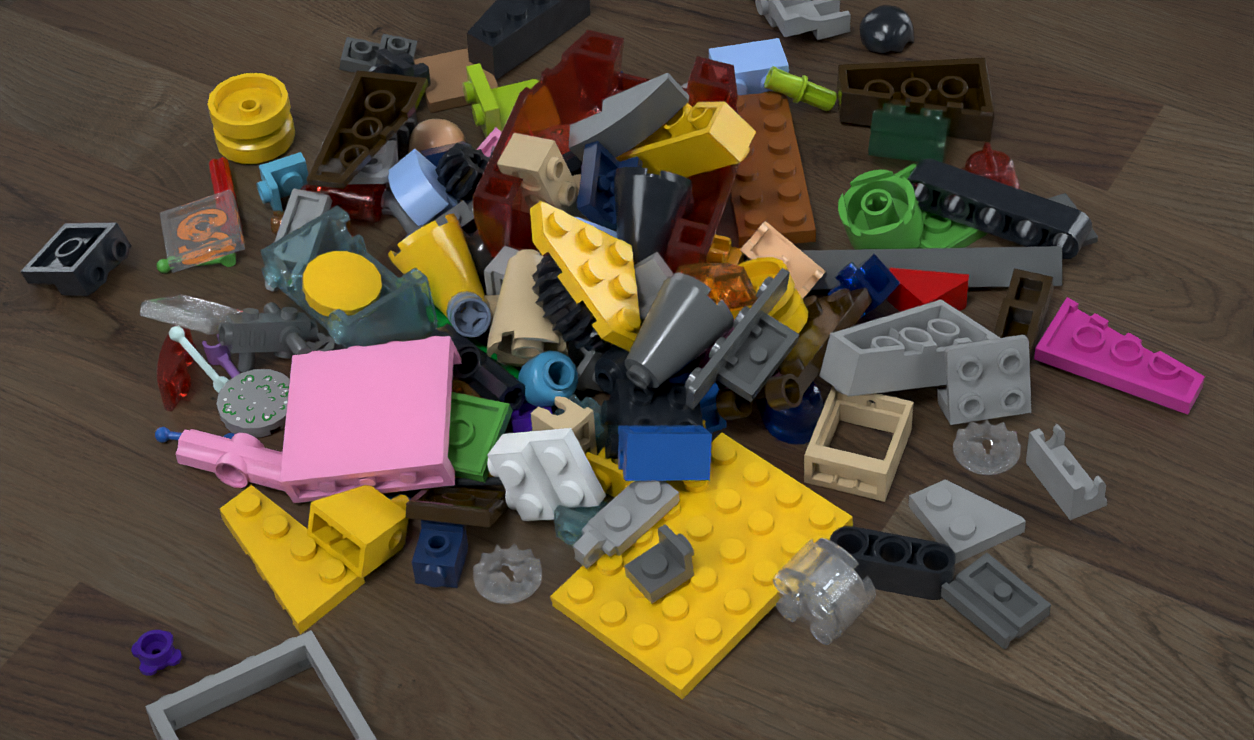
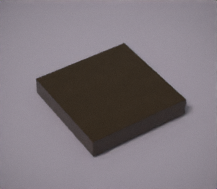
(457, 505)

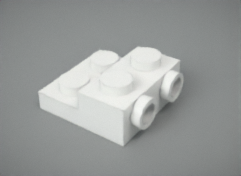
(544, 472)

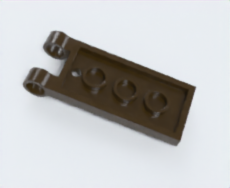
(805, 360)

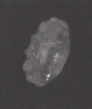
(970, 452)
(496, 586)

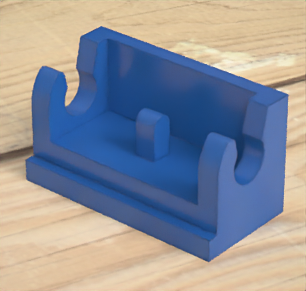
(664, 452)

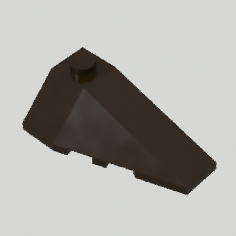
(364, 123)

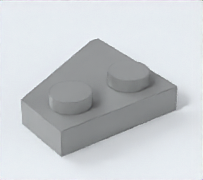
(964, 519)

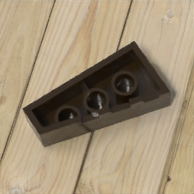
(951, 85)

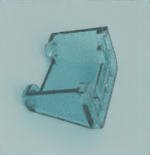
(399, 314)

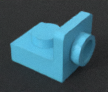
(280, 178)

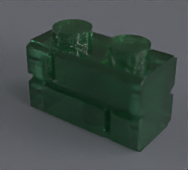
(908, 134)

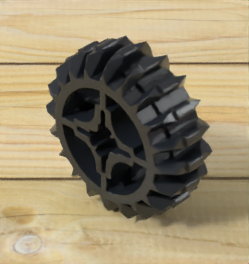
(560, 308)

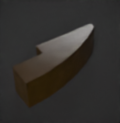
(1025, 307)

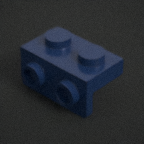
(596, 187)

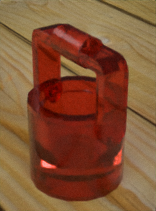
(358, 200)

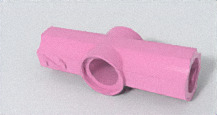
(232, 460)

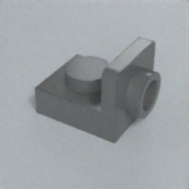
(662, 566)

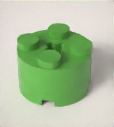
(881, 212)

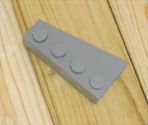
(898, 350)

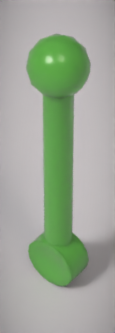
(228, 261)

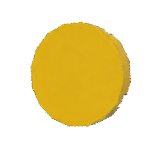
(341, 282)

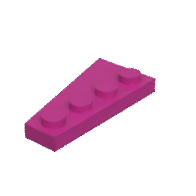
(1101, 354)

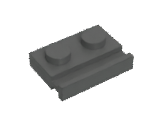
(995, 600)

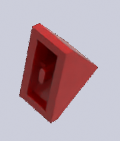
(924, 287)

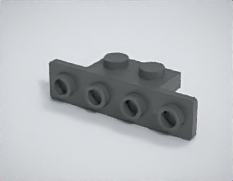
(750, 351)

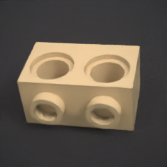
(542, 170)

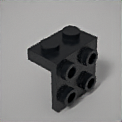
(645, 407)

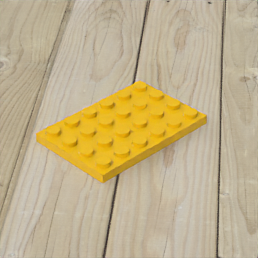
(741, 534)

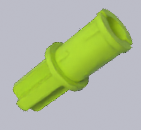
(800, 89)

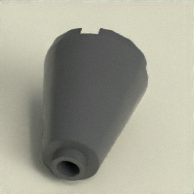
(676, 330)

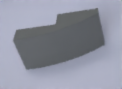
(361, 54)

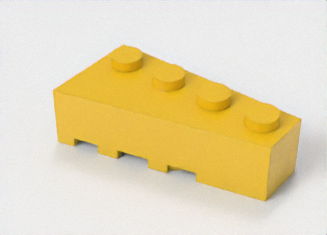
(695, 141)

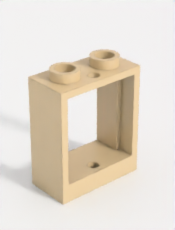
(852, 471)

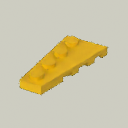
(297, 569)

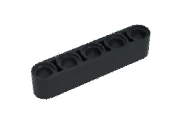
(998, 208)

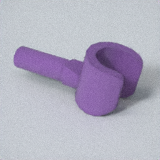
(220, 356)

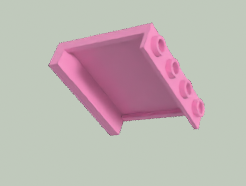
(369, 419)

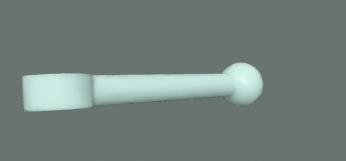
(177, 334)

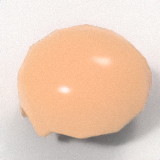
(433, 134)

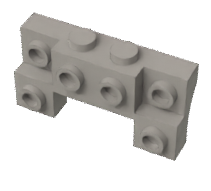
(801, 16)

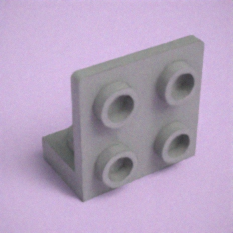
(986, 380)

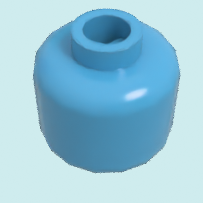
(547, 377)

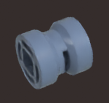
(473, 319)

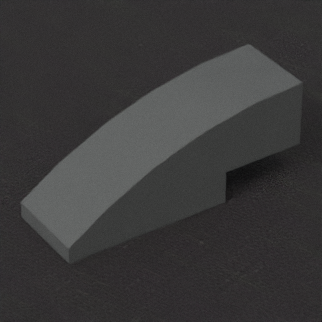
(629, 116)

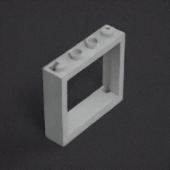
(250, 677)

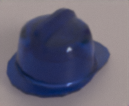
(797, 423)

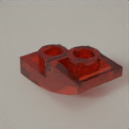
(172, 371)

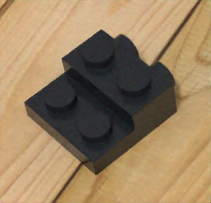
(79, 257)

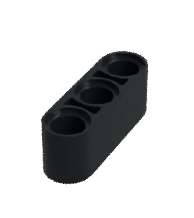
(898, 561)

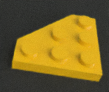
(593, 269)

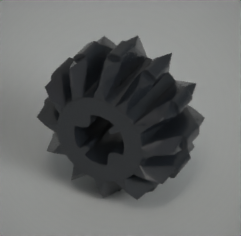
(461, 171)

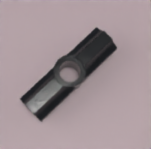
(483, 372)

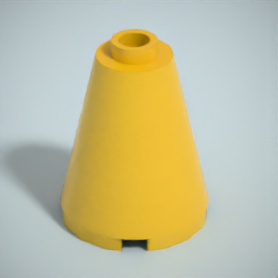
(443, 258)

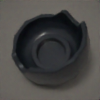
(886, 29)

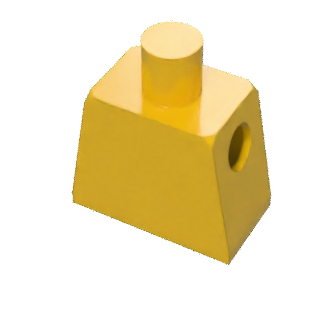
(359, 527)

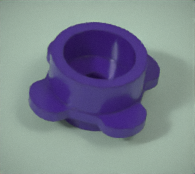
(155, 642)

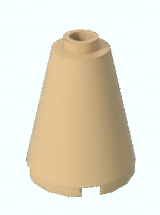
(518, 322)

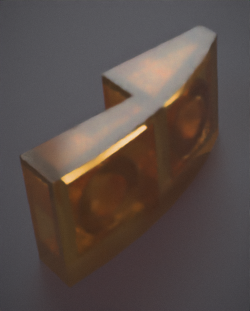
(726, 281)

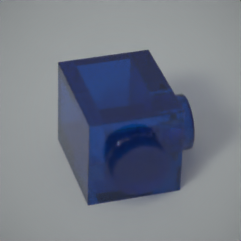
(868, 274)

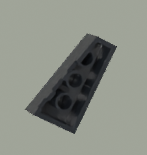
(518, 29)

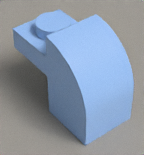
(418, 190)

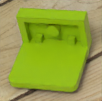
(490, 105)

